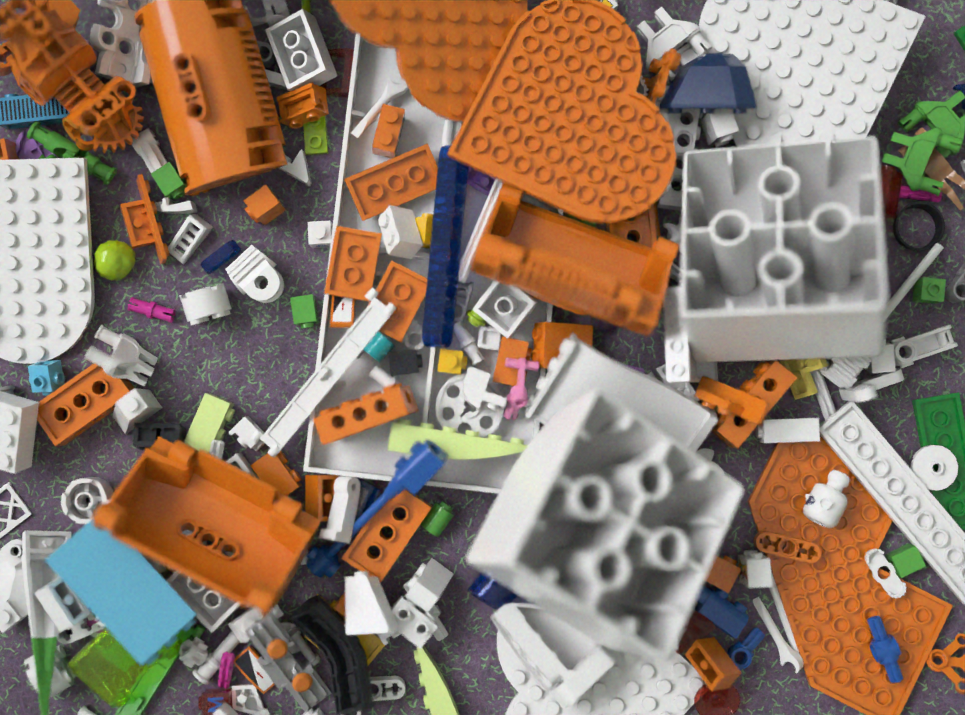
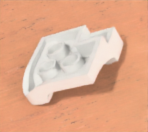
(12, 587)

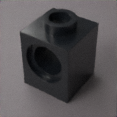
(405, 362)

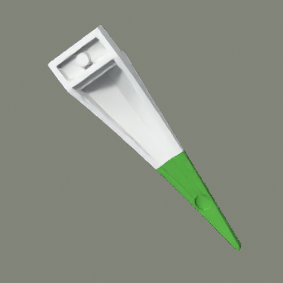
(44, 633)

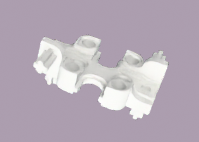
(111, 60)

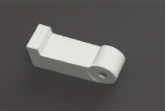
(342, 510)

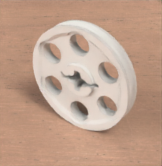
(458, 406)

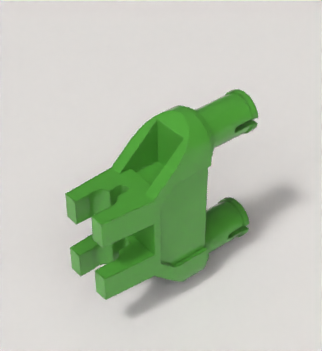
(938, 115)
(917, 155)

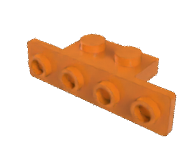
(141, 221)
(731, 400)

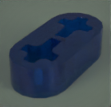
(220, 257)

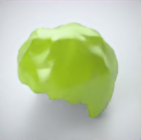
(114, 260)

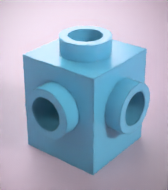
(46, 376)

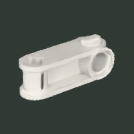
(923, 345)

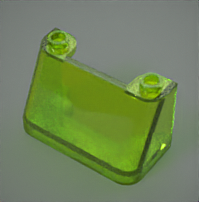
(111, 669)

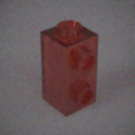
(889, 191)

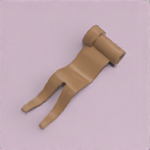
(939, 169)

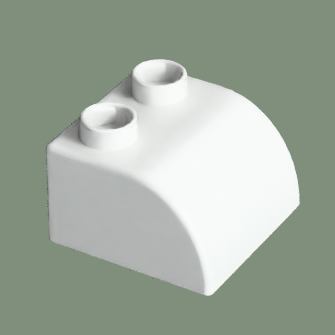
(786, 250)
(608, 526)

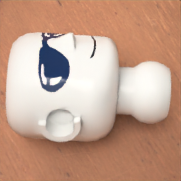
(827, 501)

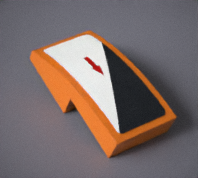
(342, 312)
(250, 668)

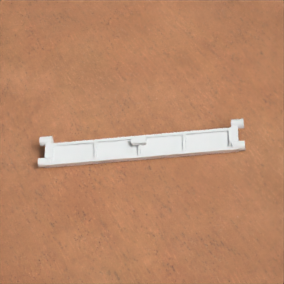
(326, 375)

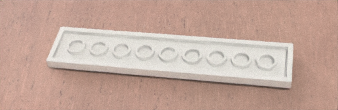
(898, 493)

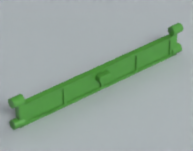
(148, 685)

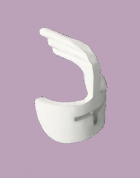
(281, 13)

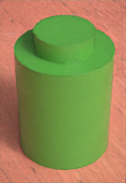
(437, 518)

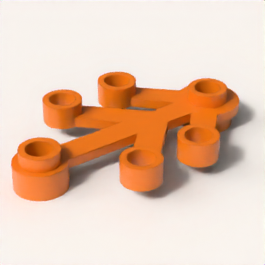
(657, 84)
(948, 662)

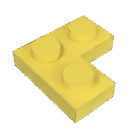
(801, 368)

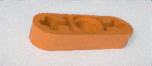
(792, 555)

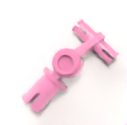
(518, 394)

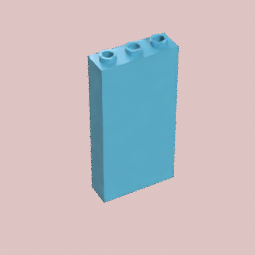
(122, 592)

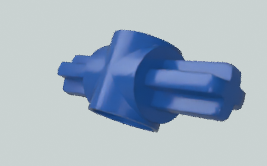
(747, 646)
(885, 649)

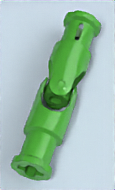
(65, 148)

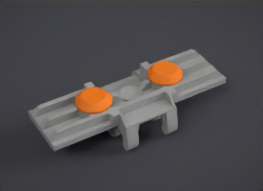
(282, 667)

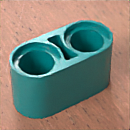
(378, 347)

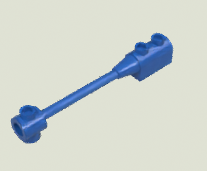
(410, 474)
(722, 613)

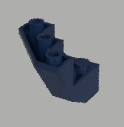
(711, 84)

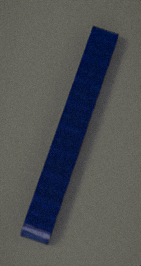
(445, 251)

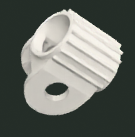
(250, 270)

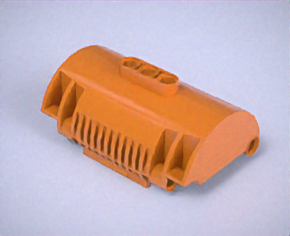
(239, 120)
(574, 263)
(192, 490)

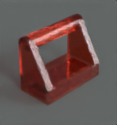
(346, 53)

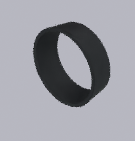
(934, 213)

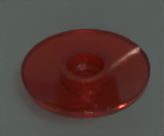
(725, 704)

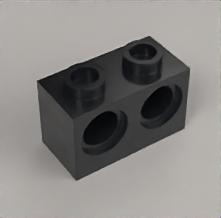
(147, 433)

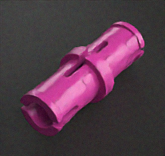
(151, 309)

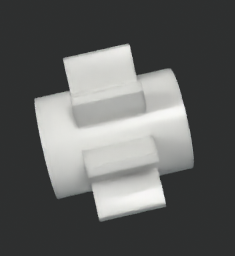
(193, 652)

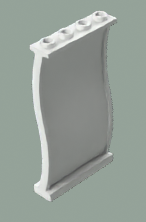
(585, 369)

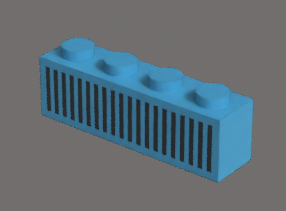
(22, 112)

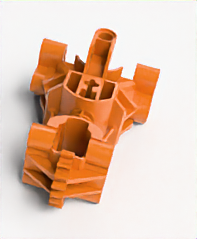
(55, 63)

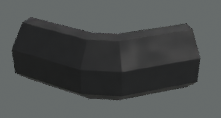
(342, 651)

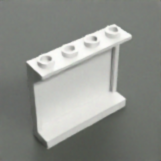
(679, 357)

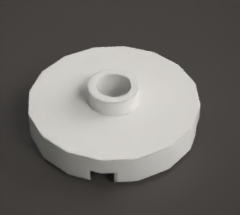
(923, 467)

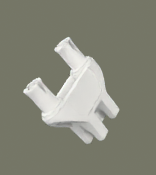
(672, 35)
(126, 359)

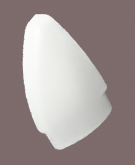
(553, 650)

